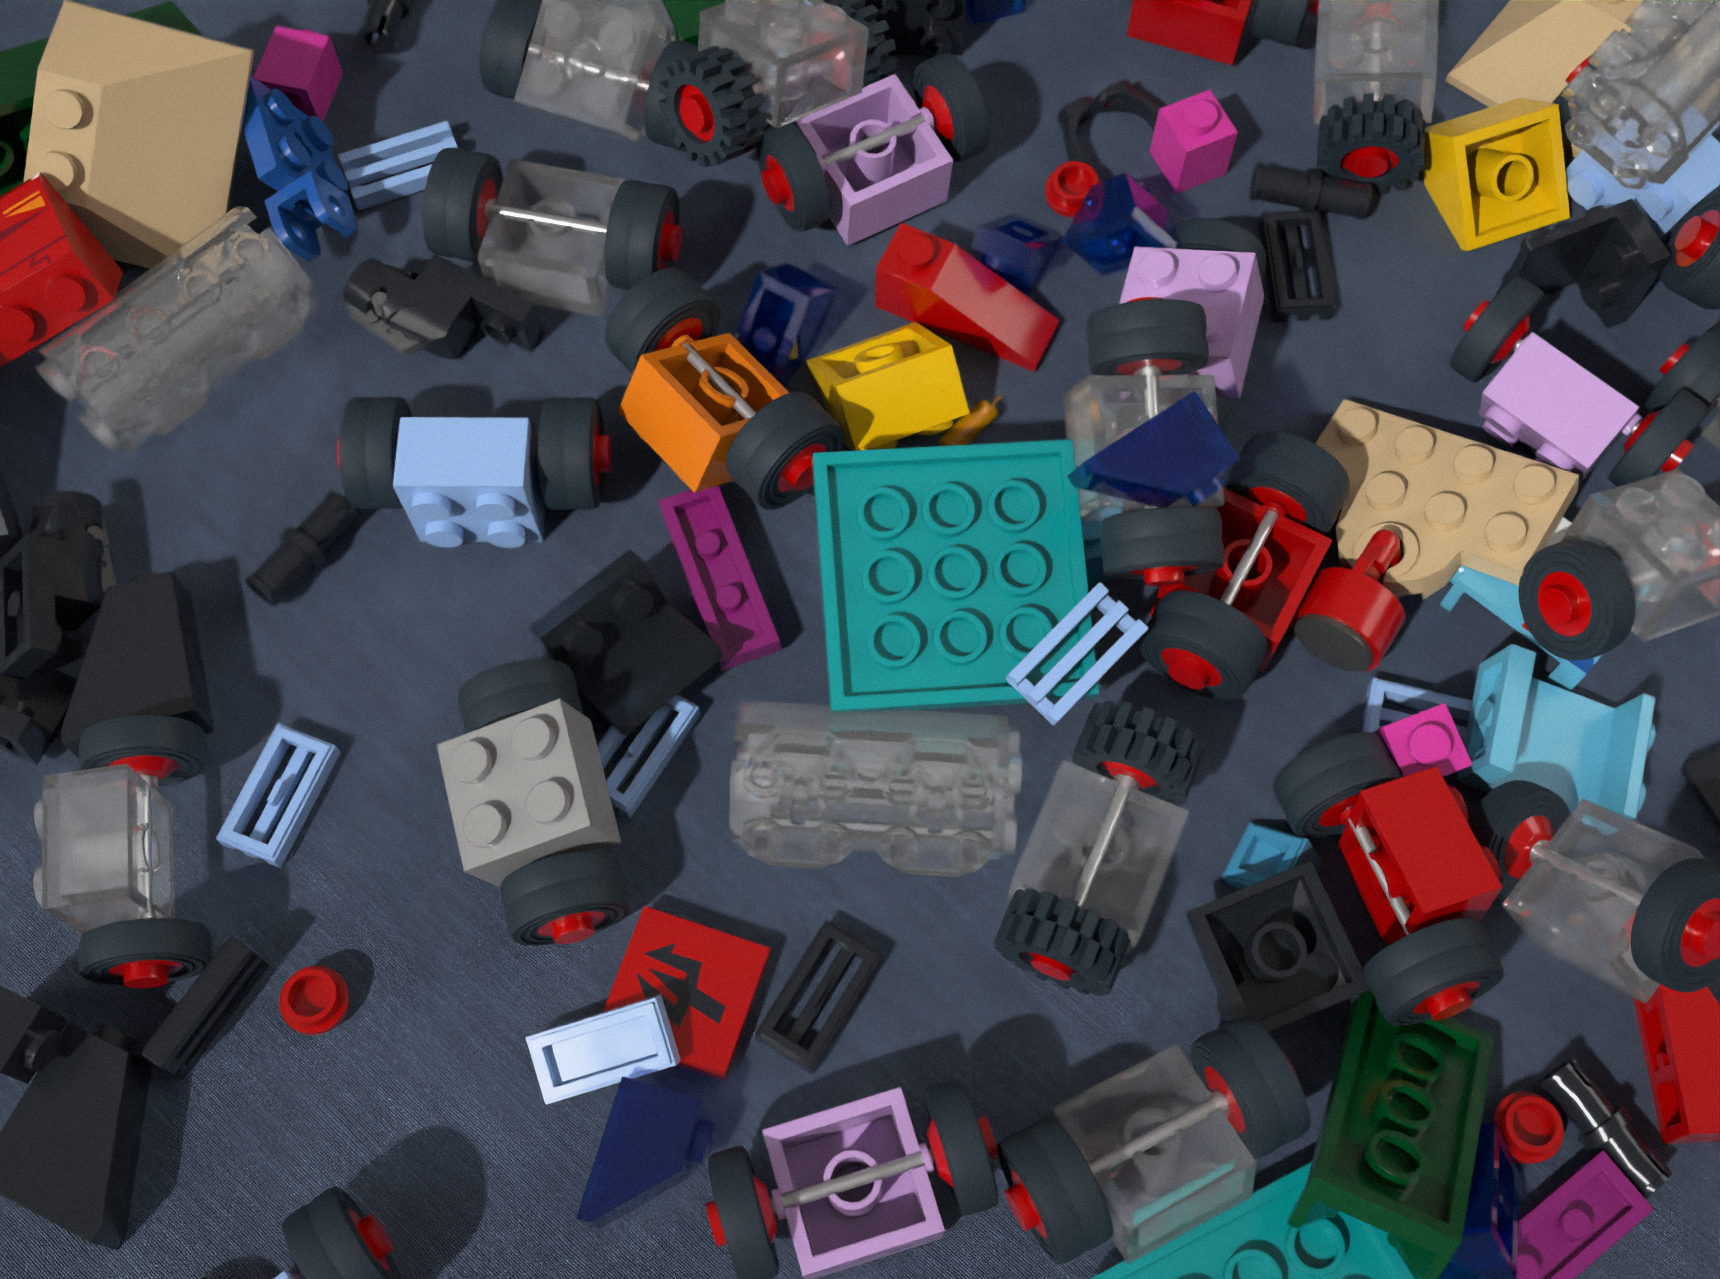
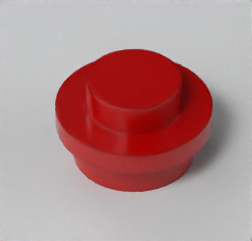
(1069, 186)
(314, 1000)
(1529, 1126)

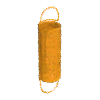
(970, 425)

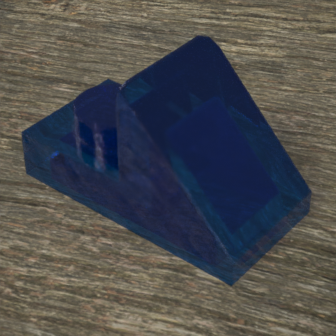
(1016, 250)

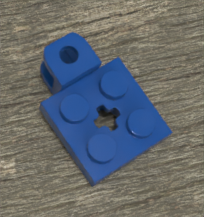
(297, 161)

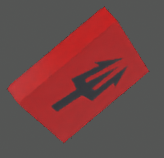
(703, 981)

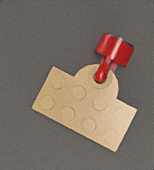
(1411, 519)

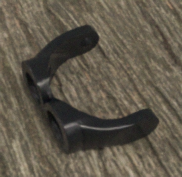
(1114, 98)

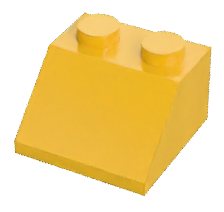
(1497, 171)
(891, 387)

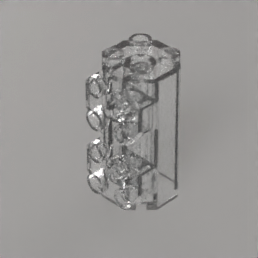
(1650, 91)
(180, 332)
(896, 782)

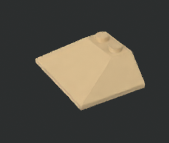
(1536, 48)
(138, 128)

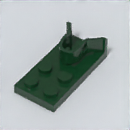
(1401, 1133)

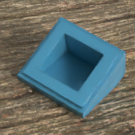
(1266, 853)

